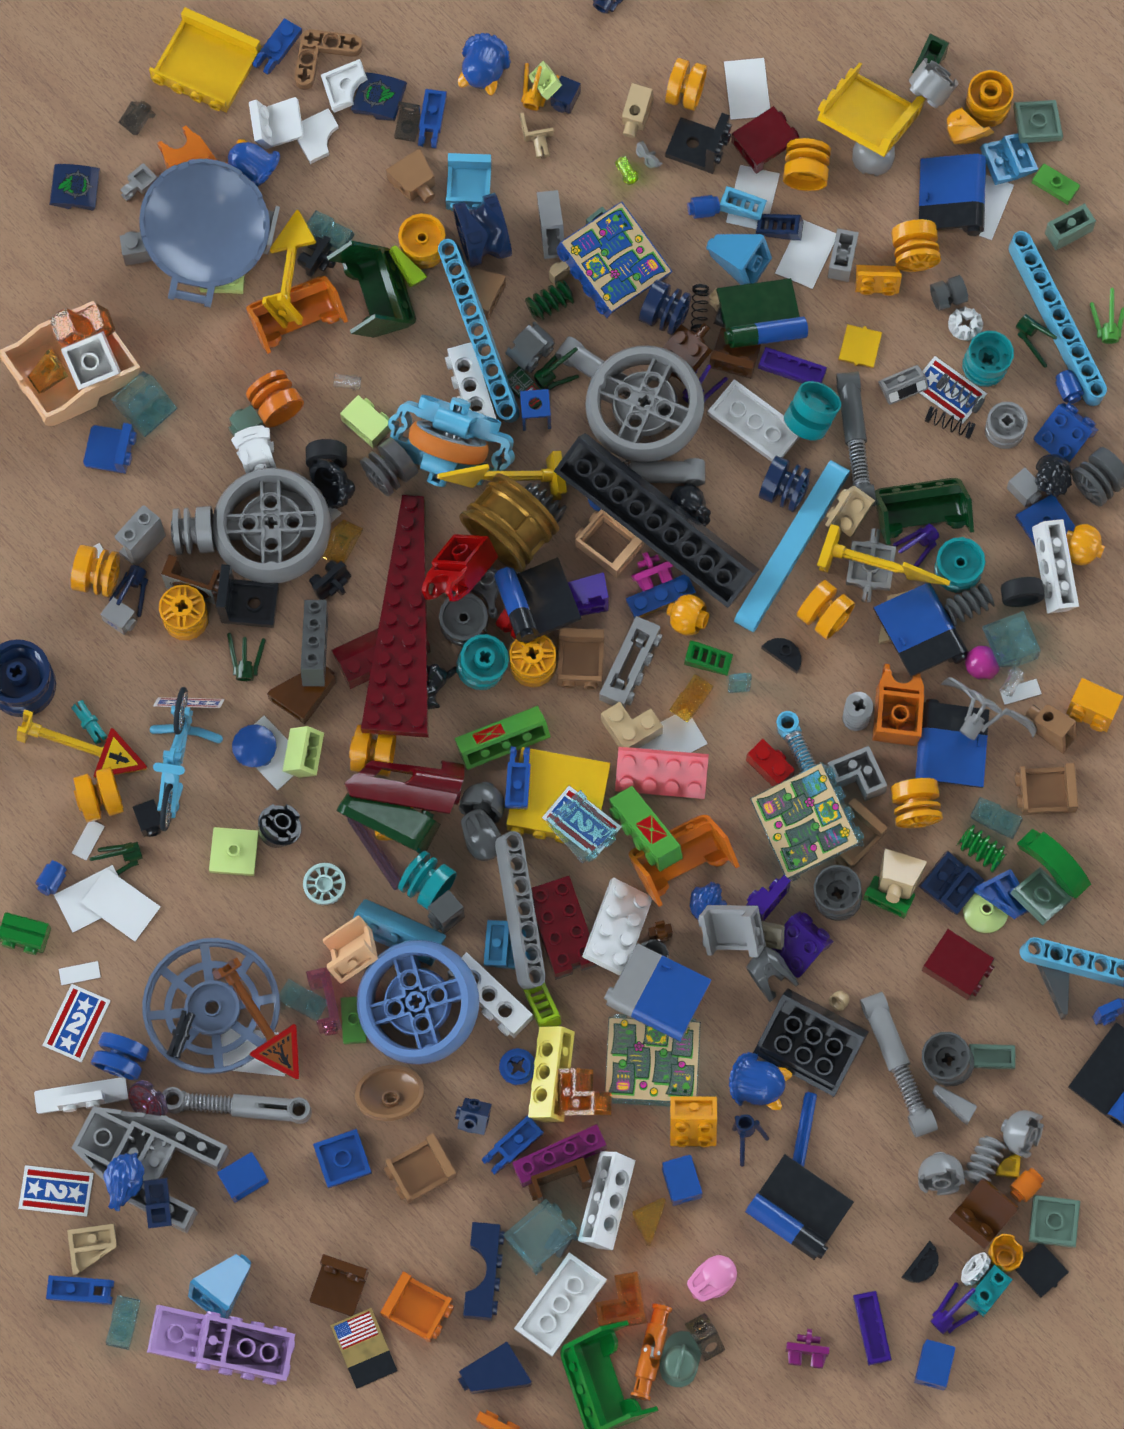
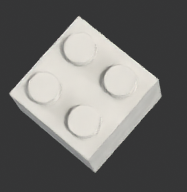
(90, 360)

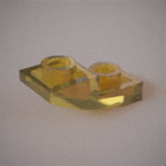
(691, 698)

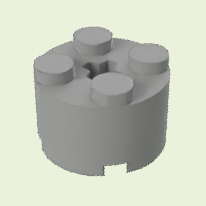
(932, 82)

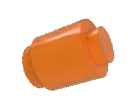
(1026, 1185)

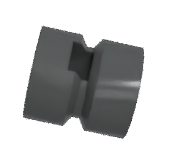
(951, 292)

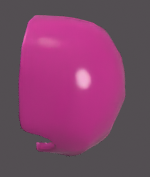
(981, 663)

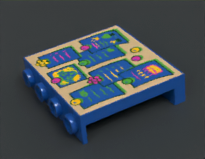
(613, 259)

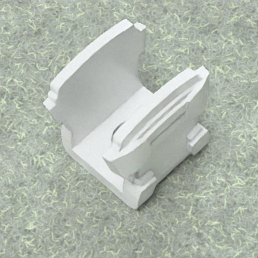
(254, 448)

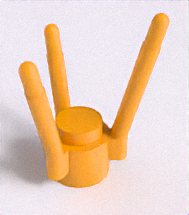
(532, 100)

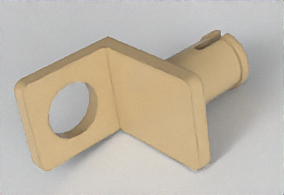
(538, 137)

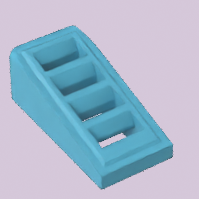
(744, 197)

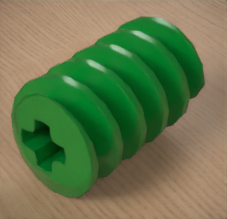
(982, 848)

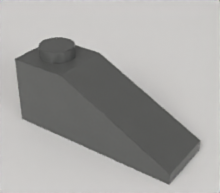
(1057, 985)

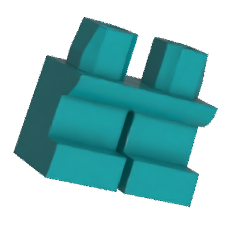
(989, 1290)

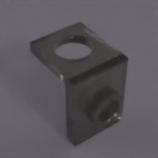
(407, 122)
(704, 1334)

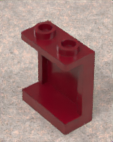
(763, 138)

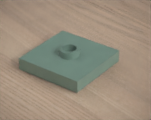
(1038, 121)
(1041, 896)
(1054, 1221)

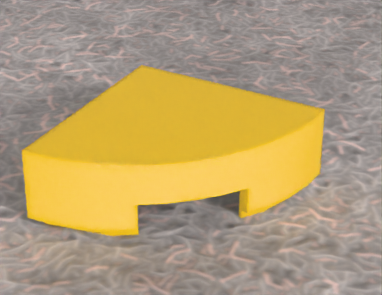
(1009, 1167)

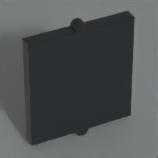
(1041, 1270)

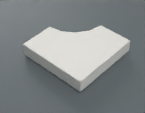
(342, 83)
(316, 132)

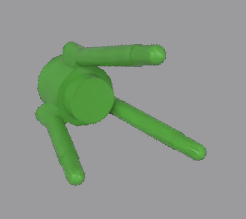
(1110, 332)

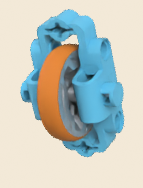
(449, 437)

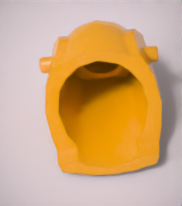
(964, 129)

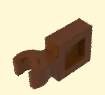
(660, 932)

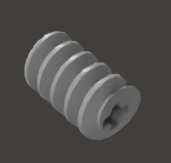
(857, 711)
(984, 1159)

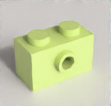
(366, 421)
(303, 751)

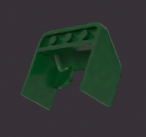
(381, 287)
(923, 504)
(394, 821)

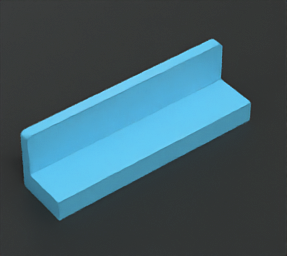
(392, 928)

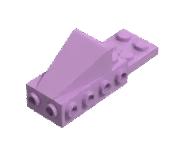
(222, 1344)

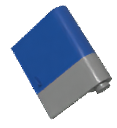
(658, 992)

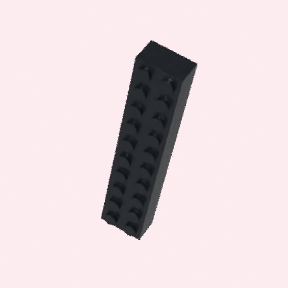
(656, 520)

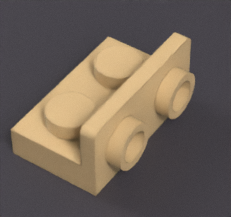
(850, 510)

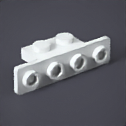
(81, 1095)

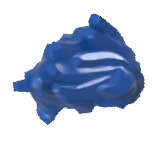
(123, 1179)

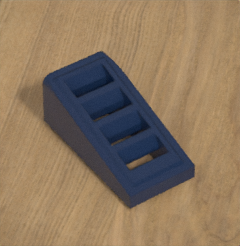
(788, 219)

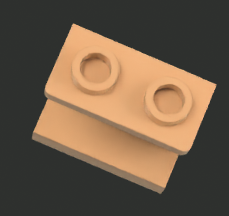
(351, 949)

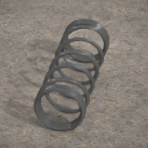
(944, 379)

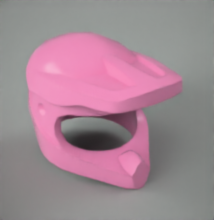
(712, 1278)

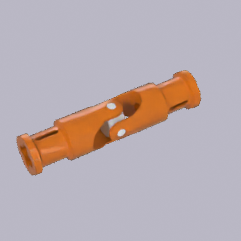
(650, 1356)

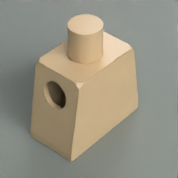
(638, 103)
(899, 875)

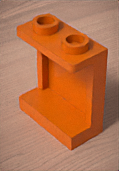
(417, 1307)

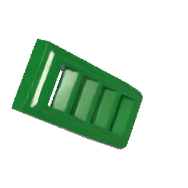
(702, 648)

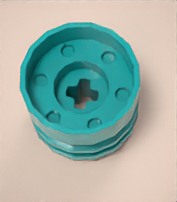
(991, 348)
(423, 878)

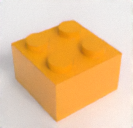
(1094, 705)

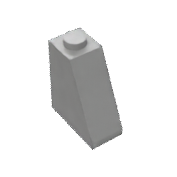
(550, 222)

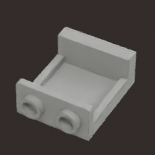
(140, 535)
(732, 929)

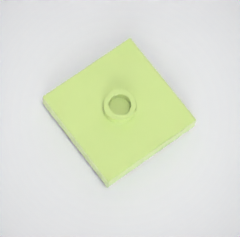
(234, 851)

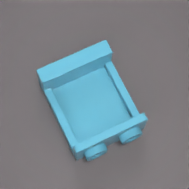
(468, 178)

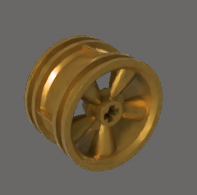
(511, 519)

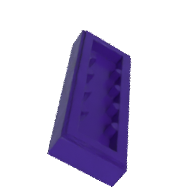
(791, 366)
(872, 1328)

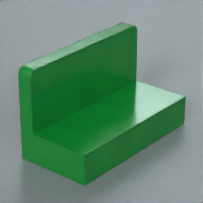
(878, 898)

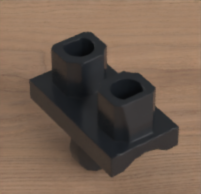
(318, 258)
(331, 582)

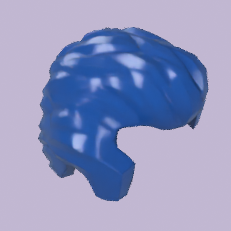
(705, 896)

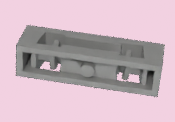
(645, 631)

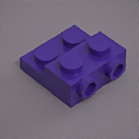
(768, 900)

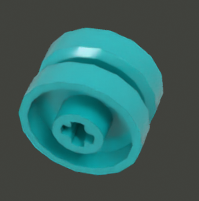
(961, 563)
(482, 662)

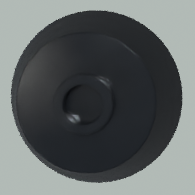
(279, 826)

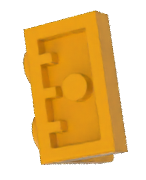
(877, 279)
(693, 1121)

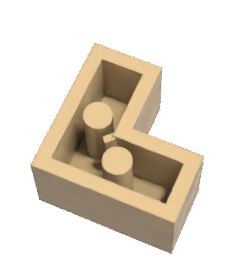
(628, 731)

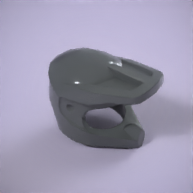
(480, 835)
(766, 965)

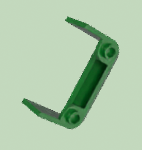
(595, 1380)

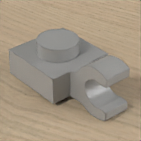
(138, 180)

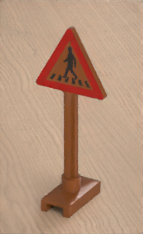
(279, 1050)

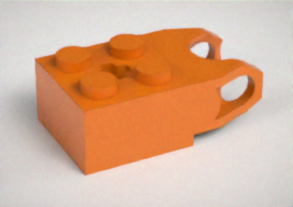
(193, 149)
(898, 700)

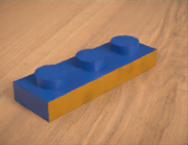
(659, 596)

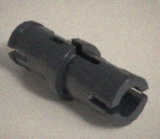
(180, 1034)

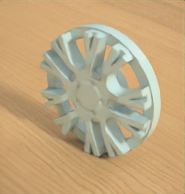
(324, 884)

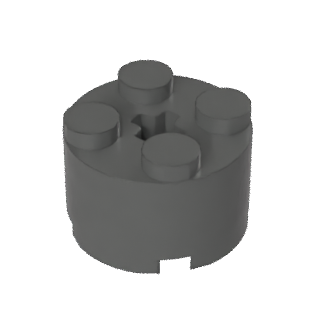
(530, 347)

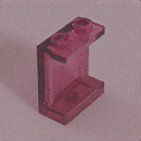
(322, 979)

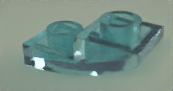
(324, 225)
(996, 818)
(302, 1000)
(123, 1322)

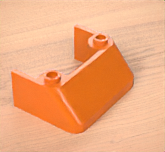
(313, 299)
(700, 843)

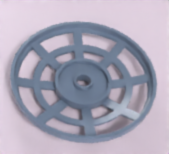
(201, 996)

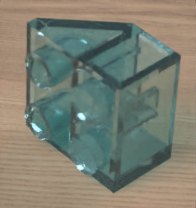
(144, 403)
(1012, 640)

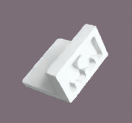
(276, 123)

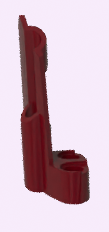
(426, 789)

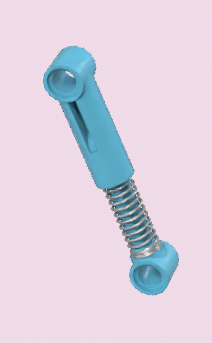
(795, 740)

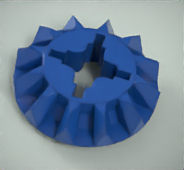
(516, 1056)

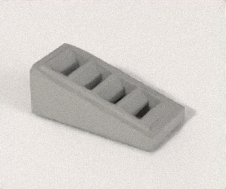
(957, 1105)

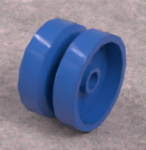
(120, 1056)

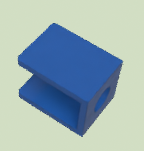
(543, 411)
(243, 1177)
(681, 1180)
(934, 1364)

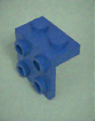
(1065, 431)
(110, 448)

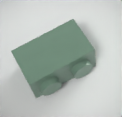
(1070, 226)

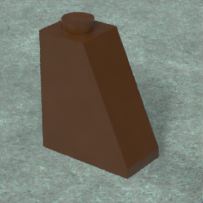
(301, 700)

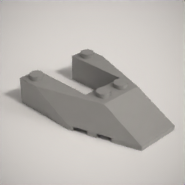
(154, 1139)

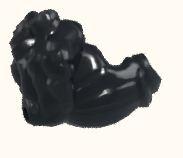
(1053, 475)
(332, 483)
(692, 501)

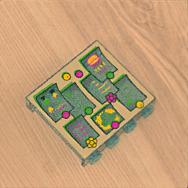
(807, 820)
(649, 1065)

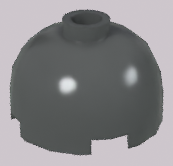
(483, 797)

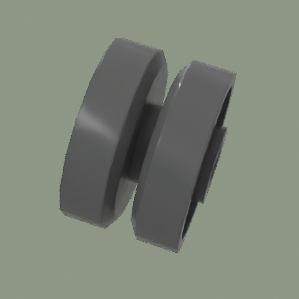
(458, 631)

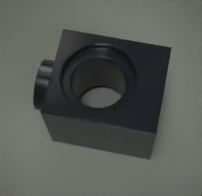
(148, 818)

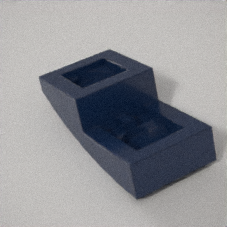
(157, 1203)

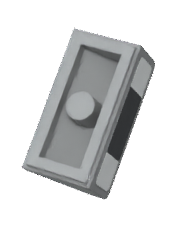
(903, 384)

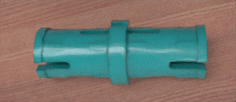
(89, 722)

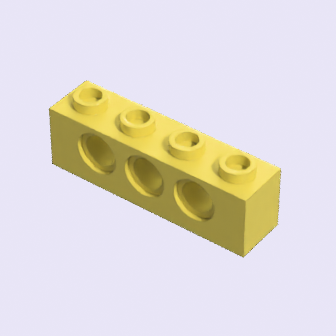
(552, 1053)

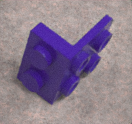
(802, 943)

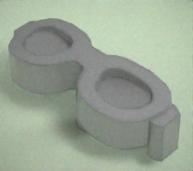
(650, 160)

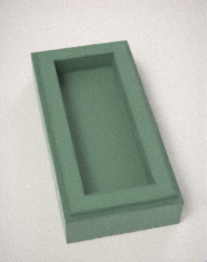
(993, 1056)

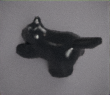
(436, 680)

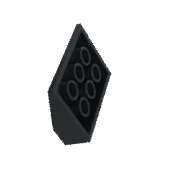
(810, 1042)

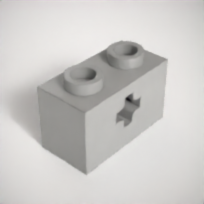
(843, 255)

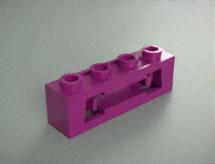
(577, 1146)

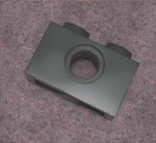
(445, 912)

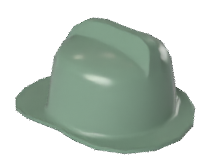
(680, 1359)

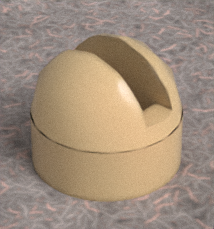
(836, 1004)

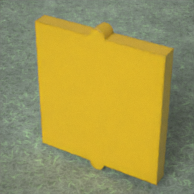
(860, 346)

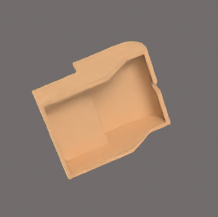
(63, 399)

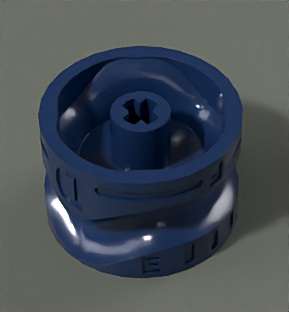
(482, 230)
(25, 678)

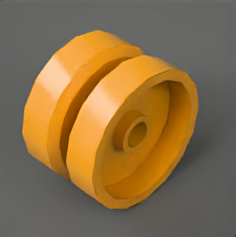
(684, 83)
(420, 239)

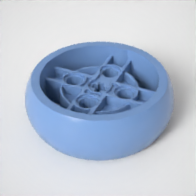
(429, 1041)

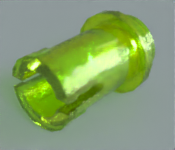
(628, 173)

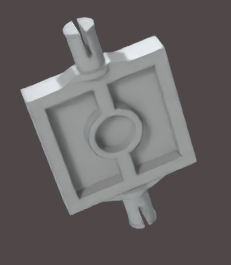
(868, 576)

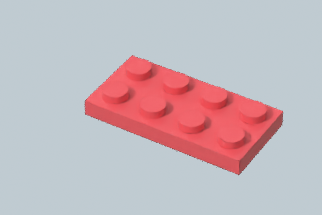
(662, 772)

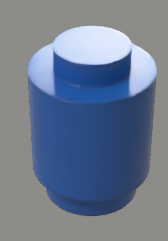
(703, 206)
(1069, 386)
(51, 878)

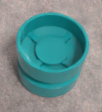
(812, 410)

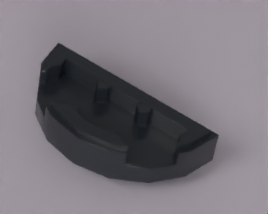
(784, 652)
(923, 1266)

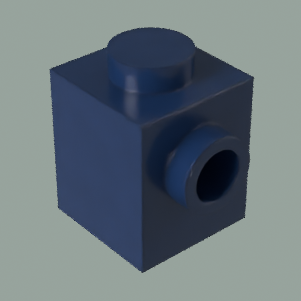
(566, 96)

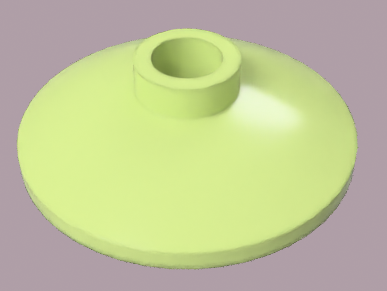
(980, 920)

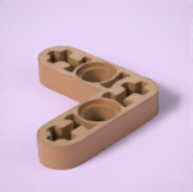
(315, 48)

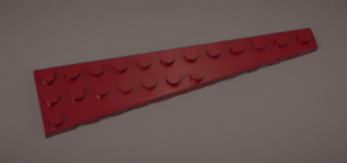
(399, 674)

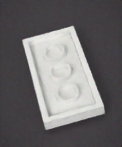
(753, 421)
(617, 926)
(560, 1304)

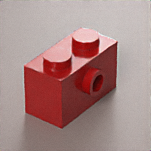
(770, 763)

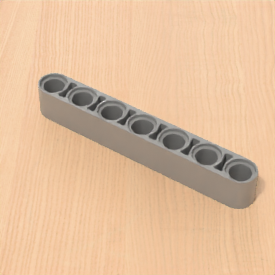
(524, 900)

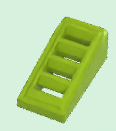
(410, 271)
(548, 1018)

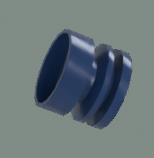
(669, 309)
(785, 483)

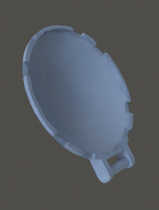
(203, 226)

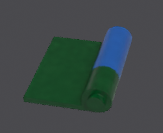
(761, 313)

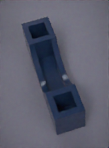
(480, 1301)

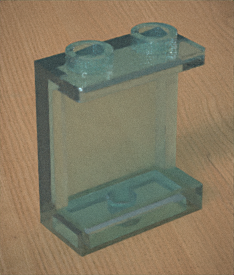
(581, 828)
(540, 1234)

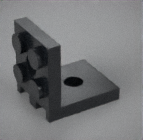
(710, 143)
(234, 599)

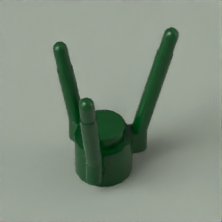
(1029, 326)
(545, 375)
(245, 670)
(130, 851)

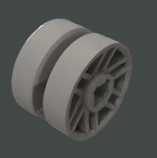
(1006, 414)

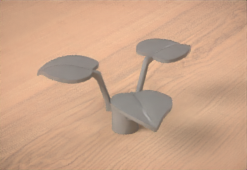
(974, 723)

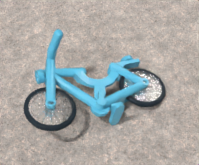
(171, 767)

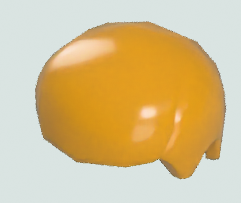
(1005, 1252)

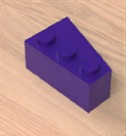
(590, 594)

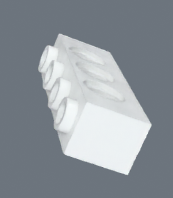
(465, 357)
(1055, 566)
(508, 1025)
(606, 1200)

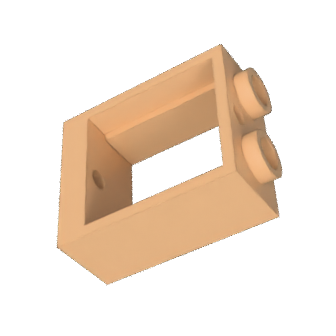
(625, 556)

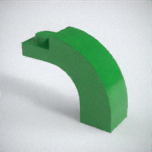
(1057, 861)

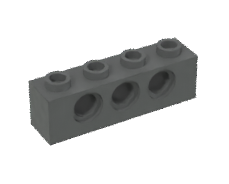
(314, 643)

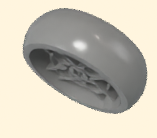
(607, 388)
(311, 524)

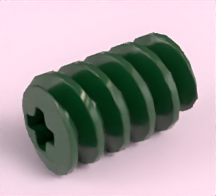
(549, 300)

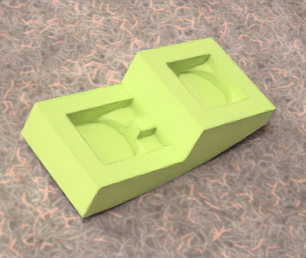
(548, 81)

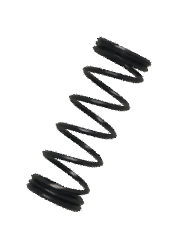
(699, 292)
(969, 431)

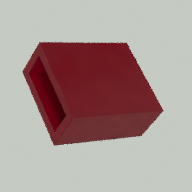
(958, 965)

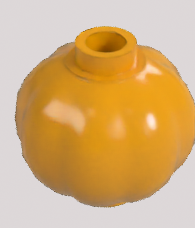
(1084, 544)
(688, 614)

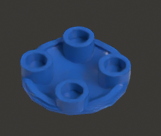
(254, 746)

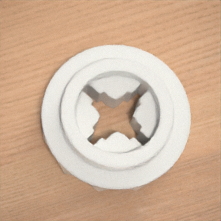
(964, 332)
(975, 1268)

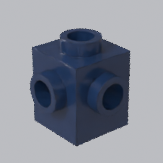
(473, 1116)

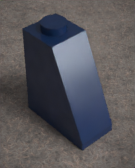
(494, 1372)

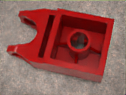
(459, 566)

